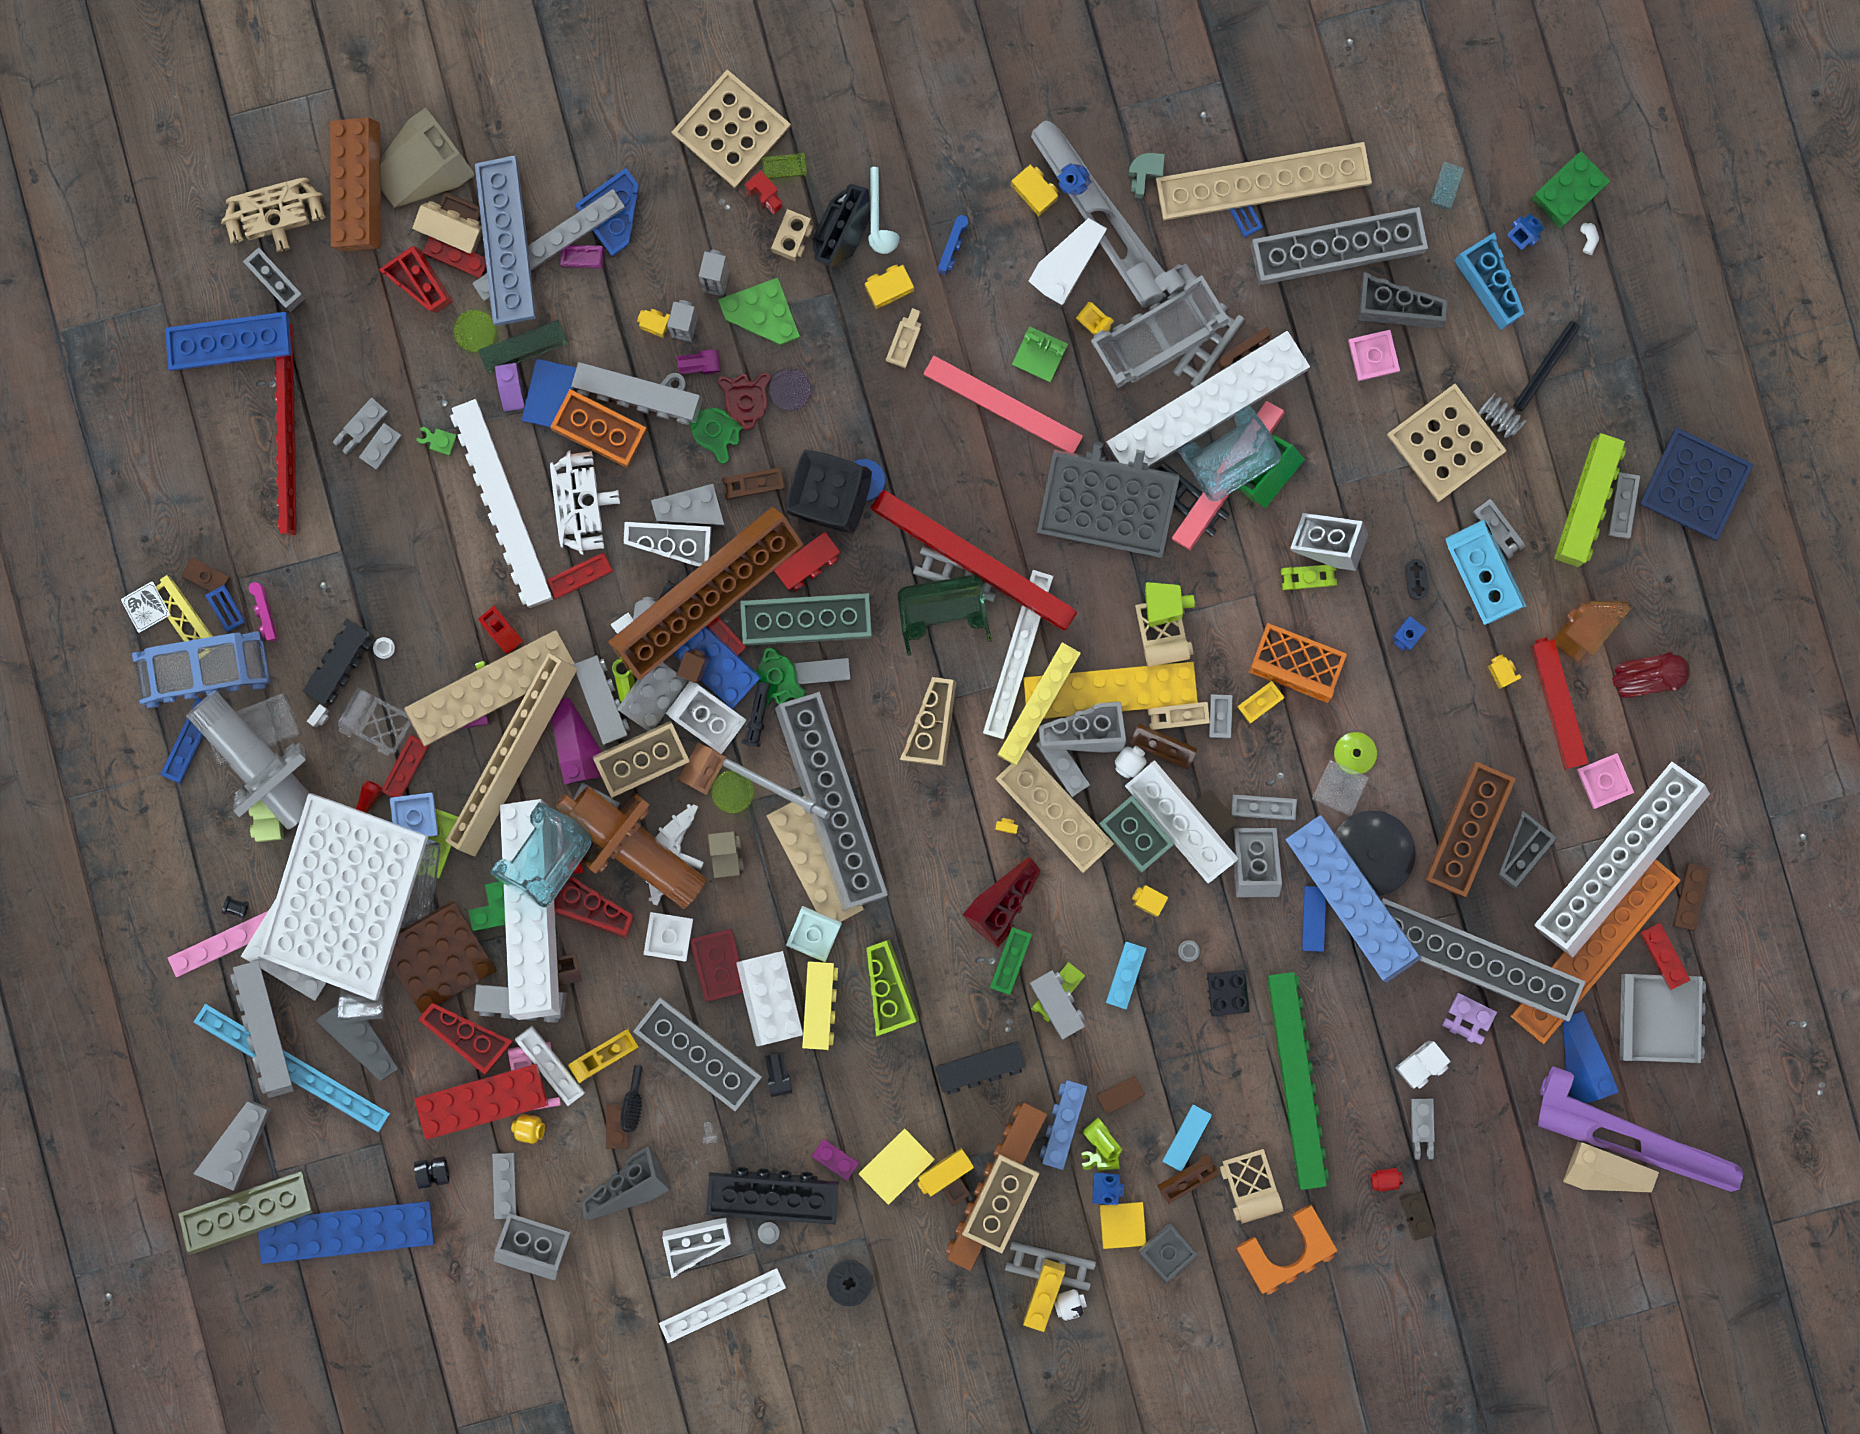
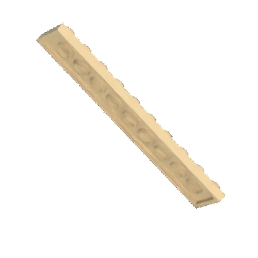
(1263, 181)

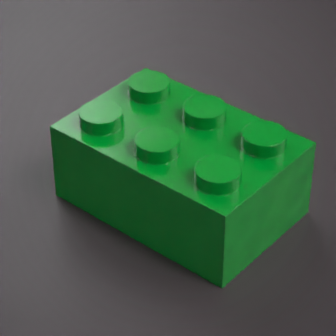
(1570, 190)

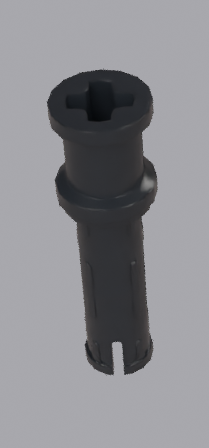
(756, 725)

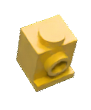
(653, 322)
(1503, 671)

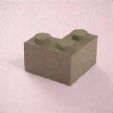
(725, 854)

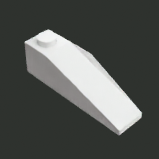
(1063, 266)

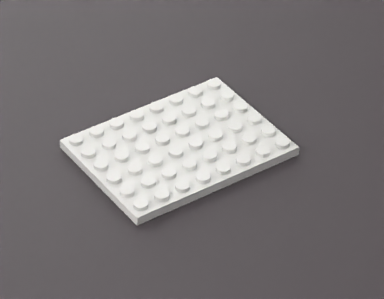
(343, 896)

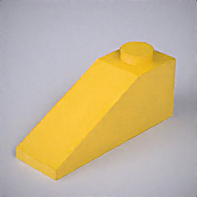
(603, 1056)

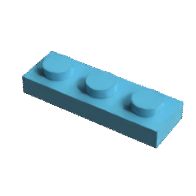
(1125, 975)

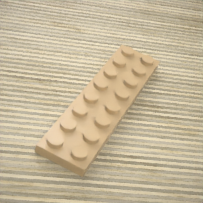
(482, 690)

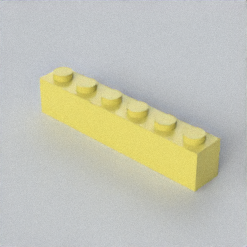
(1038, 704)

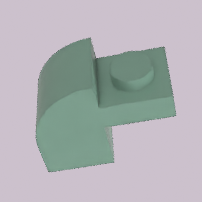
(1145, 166)

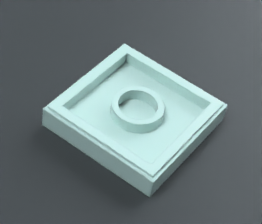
(813, 934)

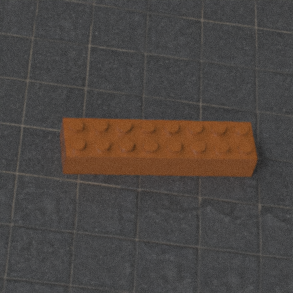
(1015, 1146)

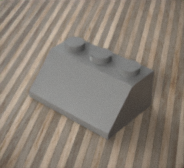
(531, 1246)

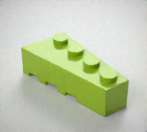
(889, 990)

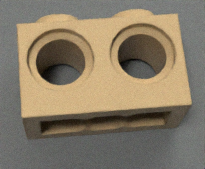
(787, 234)

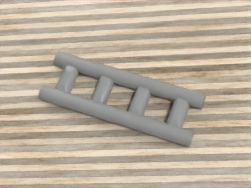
(1211, 358)
(926, 573)
(1016, 1266)

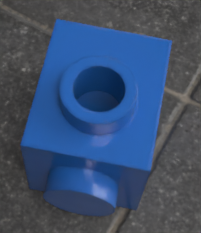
(1408, 634)

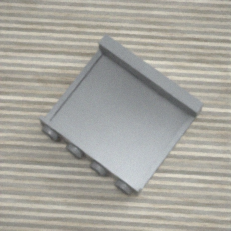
(1659, 1021)

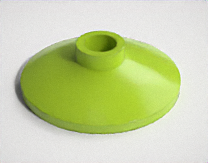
(1344, 752)

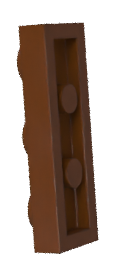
(1163, 746)
(1691, 897)

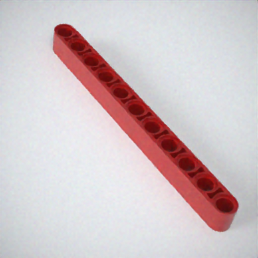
(974, 560)

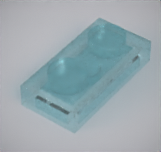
(1447, 185)

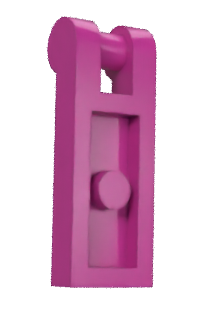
(263, 611)

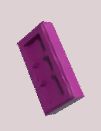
(582, 257)

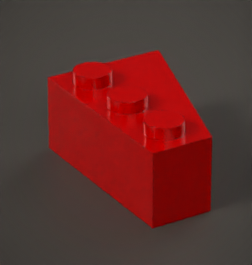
(418, 279)

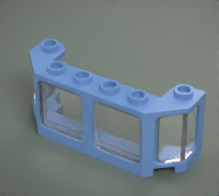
(201, 667)

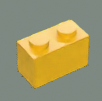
(1035, 189)
(889, 286)
(1149, 900)

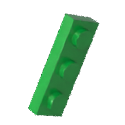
(1010, 961)

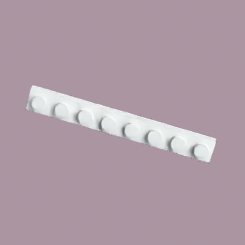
(1015, 664)

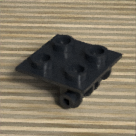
(1228, 993)

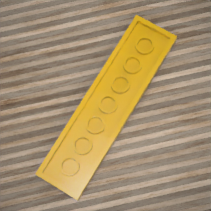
(1134, 687)

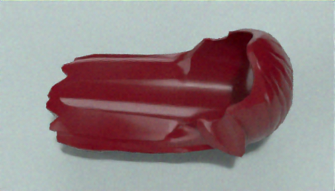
(1651, 675)

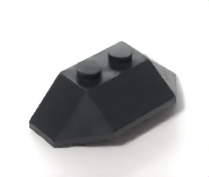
(842, 225)

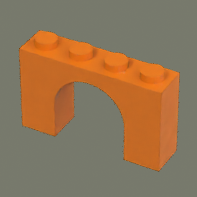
(1317, 1247)

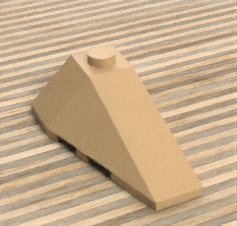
(1601, 1170)

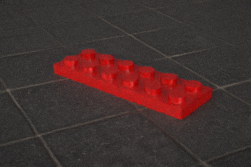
(481, 1101)

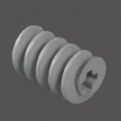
(1501, 416)

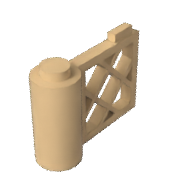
(1165, 649)
(1256, 1204)

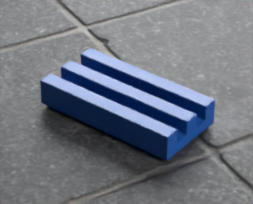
(1251, 230)
(216, 592)

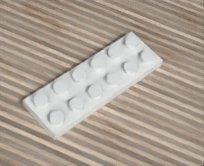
(1181, 822)

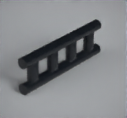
(1187, 486)

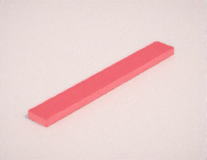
(1002, 405)
(1205, 509)

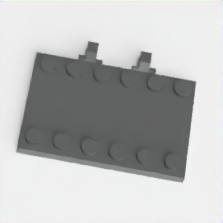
(1108, 502)

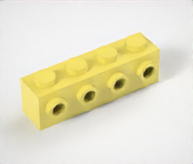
(818, 1005)

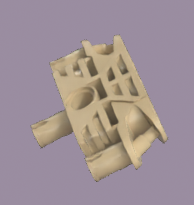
(258, 202)

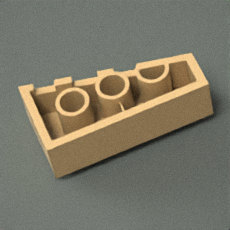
(932, 725)

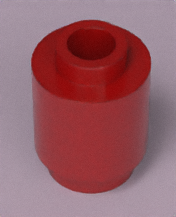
(1386, 1180)

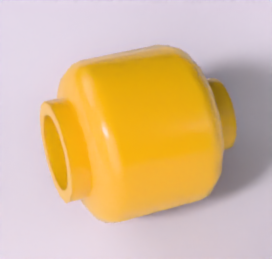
(528, 1128)

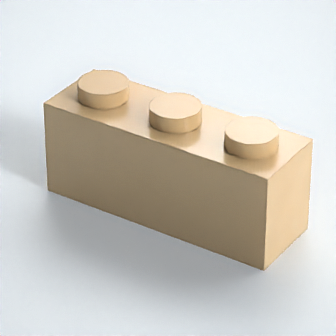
(448, 227)

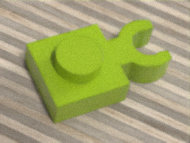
(1099, 1161)

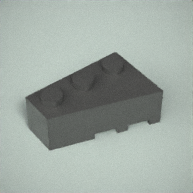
(1526, 849)

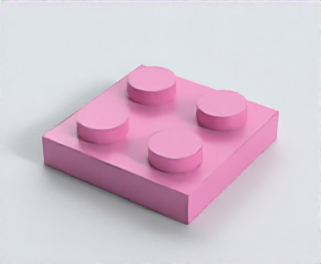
(1374, 355)
(1605, 781)

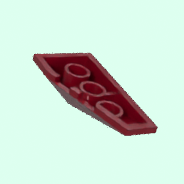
(995, 908)

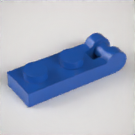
(954, 243)

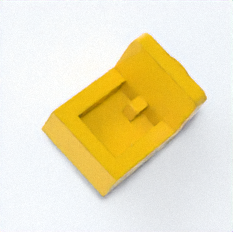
(1094, 319)

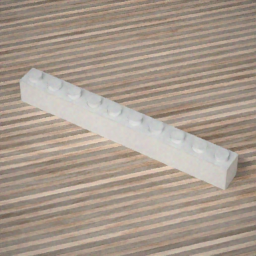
(502, 504)

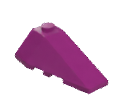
(574, 744)

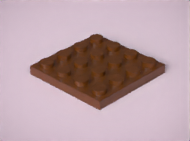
(439, 957)

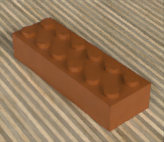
(355, 184)
(1469, 829)

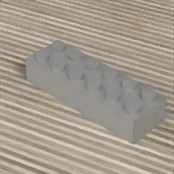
(263, 1029)
(697, 1054)

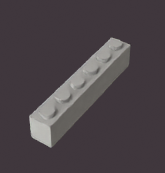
(637, 393)

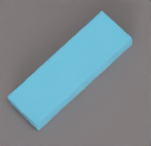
(1187, 1138)

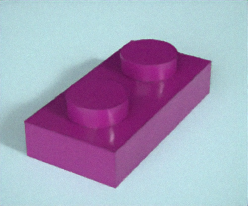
(835, 1159)

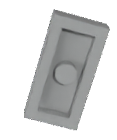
(380, 446)
(1220, 716)

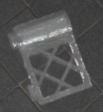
(358, 714)

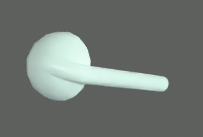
(883, 240)

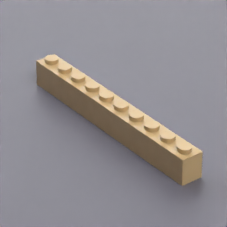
(511, 754)

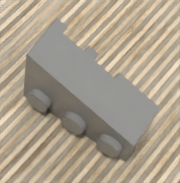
(690, 507)

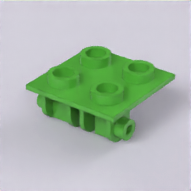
(1039, 354)

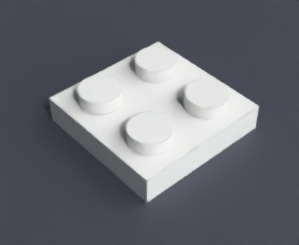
(668, 936)

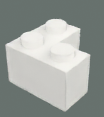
(1422, 1063)

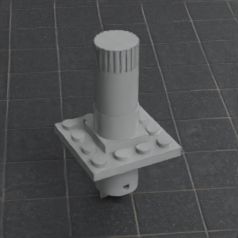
(264, 774)

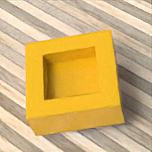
(1006, 825)

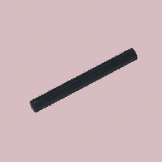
(1546, 366)

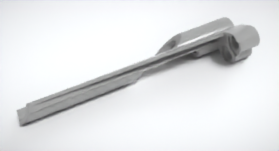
(1139, 267)

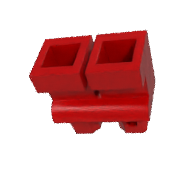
(765, 190)

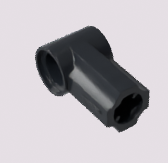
(778, 1080)

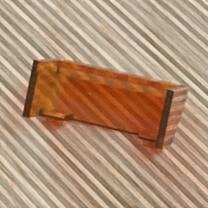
(1590, 627)

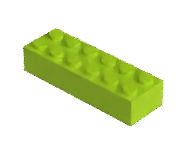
(1589, 500)

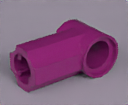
(705, 362)

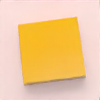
(1122, 1225)

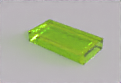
(784, 166)

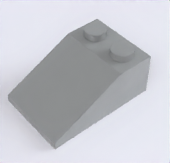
(1330, 540)
(1258, 862)

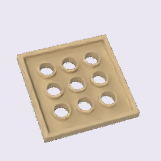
(748, 157)
(1448, 428)

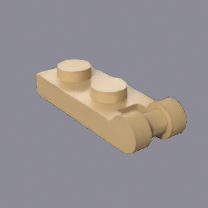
(1179, 715)

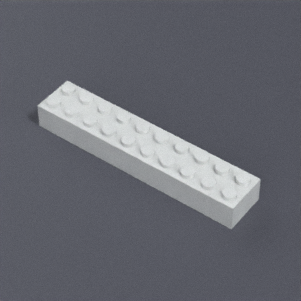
(1211, 402)
(1622, 859)
(528, 930)

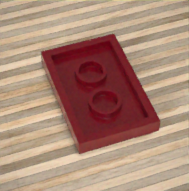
(716, 964)

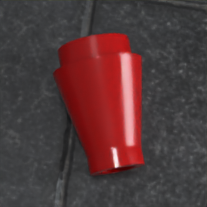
(368, 795)

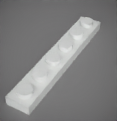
(722, 1305)

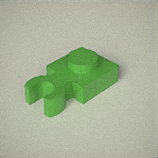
(440, 441)

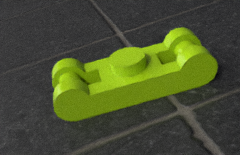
(1308, 577)

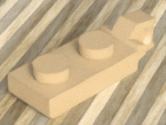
(904, 340)

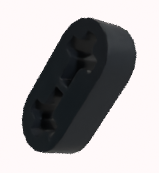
(1422, 579)

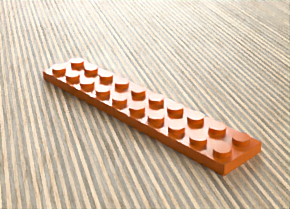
(1604, 943)

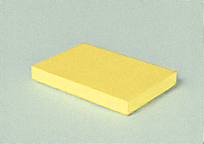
(896, 1166)

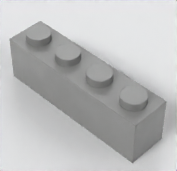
(714, 273)
(601, 700)

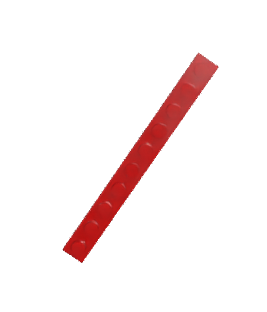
(286, 443)

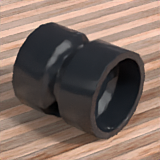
(431, 1172)

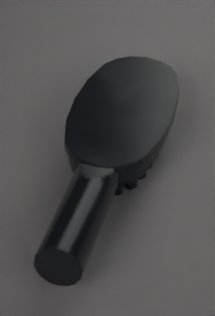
(632, 1103)

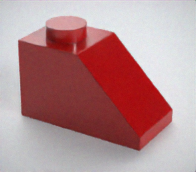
(500, 630)

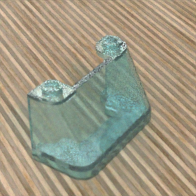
(1233, 457)
(545, 857)

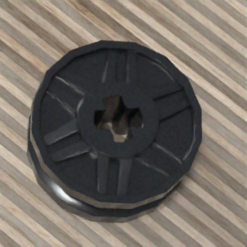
(842, 1272)

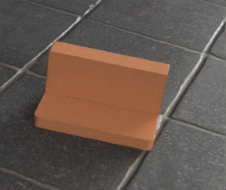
(702, 768)

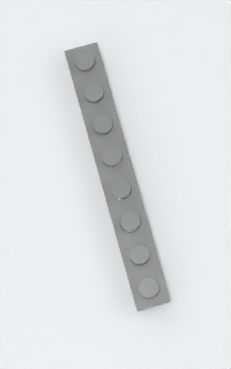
(565, 234)

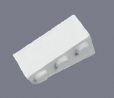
(694, 1242)

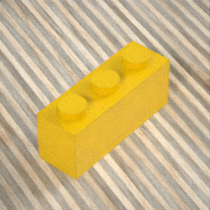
(1044, 1295)

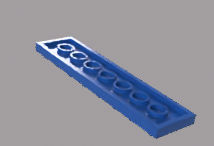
(348, 1232)

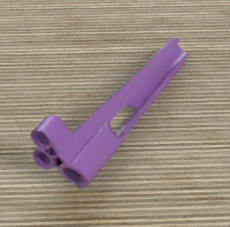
(1580, 1120)

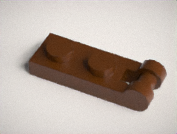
(1244, 348)
(754, 483)
(1189, 1179)

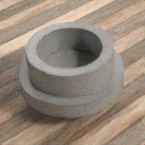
(1188, 951)
(768, 1232)

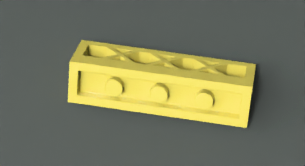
(186, 608)

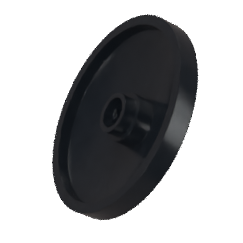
(1379, 848)

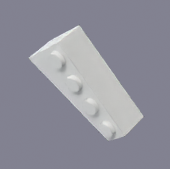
(678, 542)

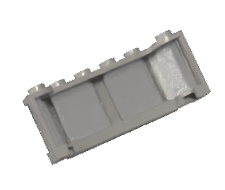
(1161, 333)

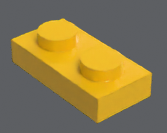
(1260, 702)

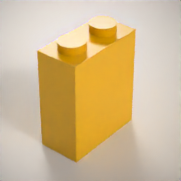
(944, 1172)

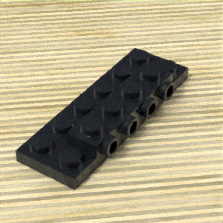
(772, 1196)

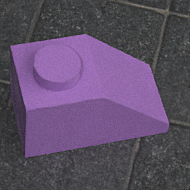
(510, 387)

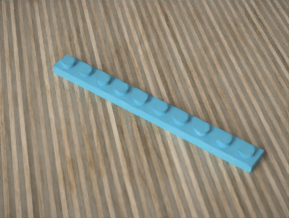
(299, 1072)

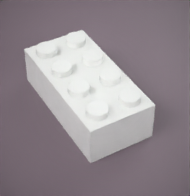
(769, 998)

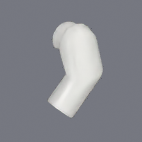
(1592, 237)

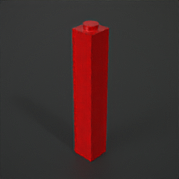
(1559, 703)

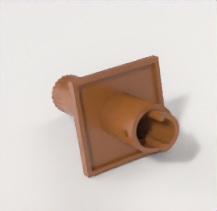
(623, 838)

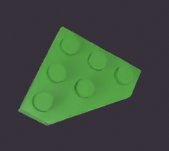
(762, 312)

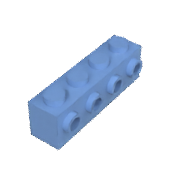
(1064, 1124)

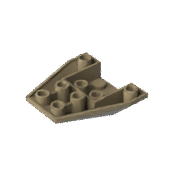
(421, 162)

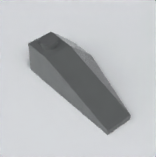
(634, 1184)

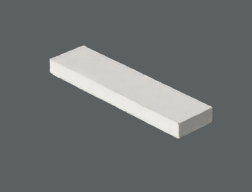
(549, 1065)

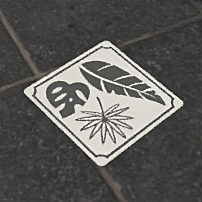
(145, 606)

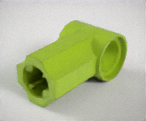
(623, 682)
(1099, 1136)

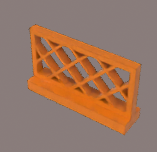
(1287, 677)

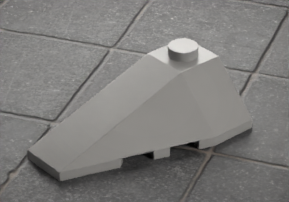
(1088, 730)

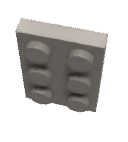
(652, 696)

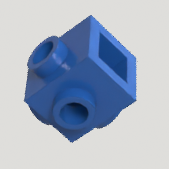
(1080, 182)
(1525, 231)
(1107, 1189)

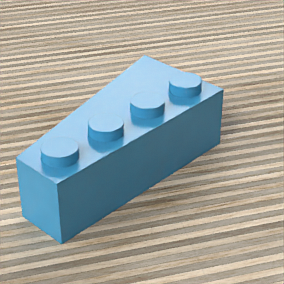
(1491, 280)

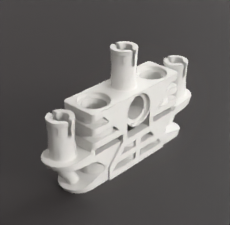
(565, 503)

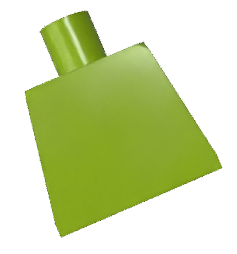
(1165, 603)

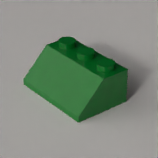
(1267, 485)

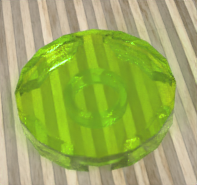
(474, 330)
(732, 792)

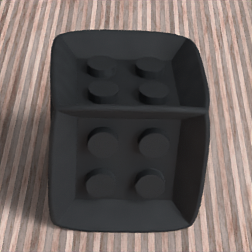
(829, 491)

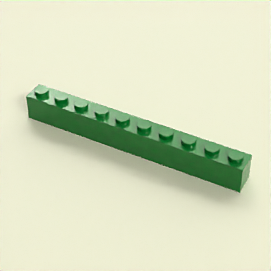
(1296, 1080)

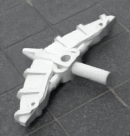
(671, 837)

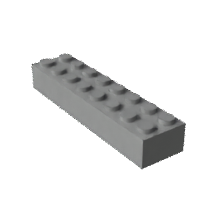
(1339, 246)

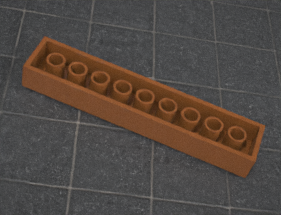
(705, 593)

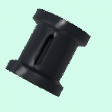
(235, 907)

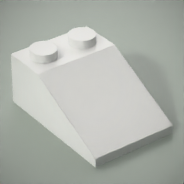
(706, 716)

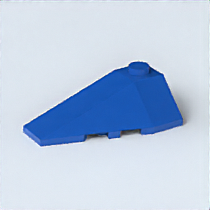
(1586, 1062)

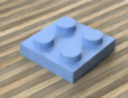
(415, 813)

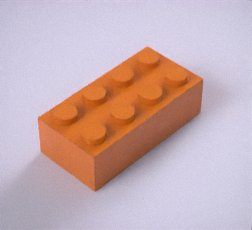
(598, 428)

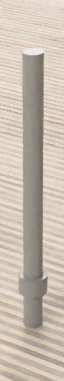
(808, 805)

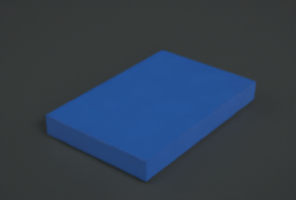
(547, 391)

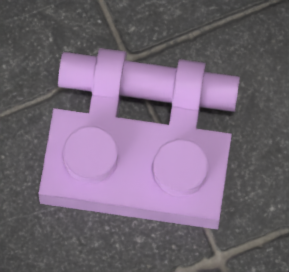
(1472, 1012)

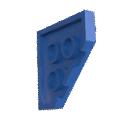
(616, 231)

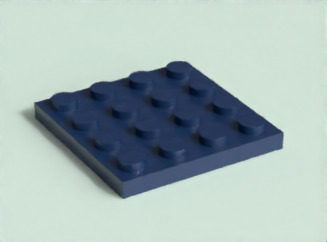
(1696, 484)

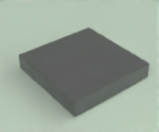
(1167, 1252)

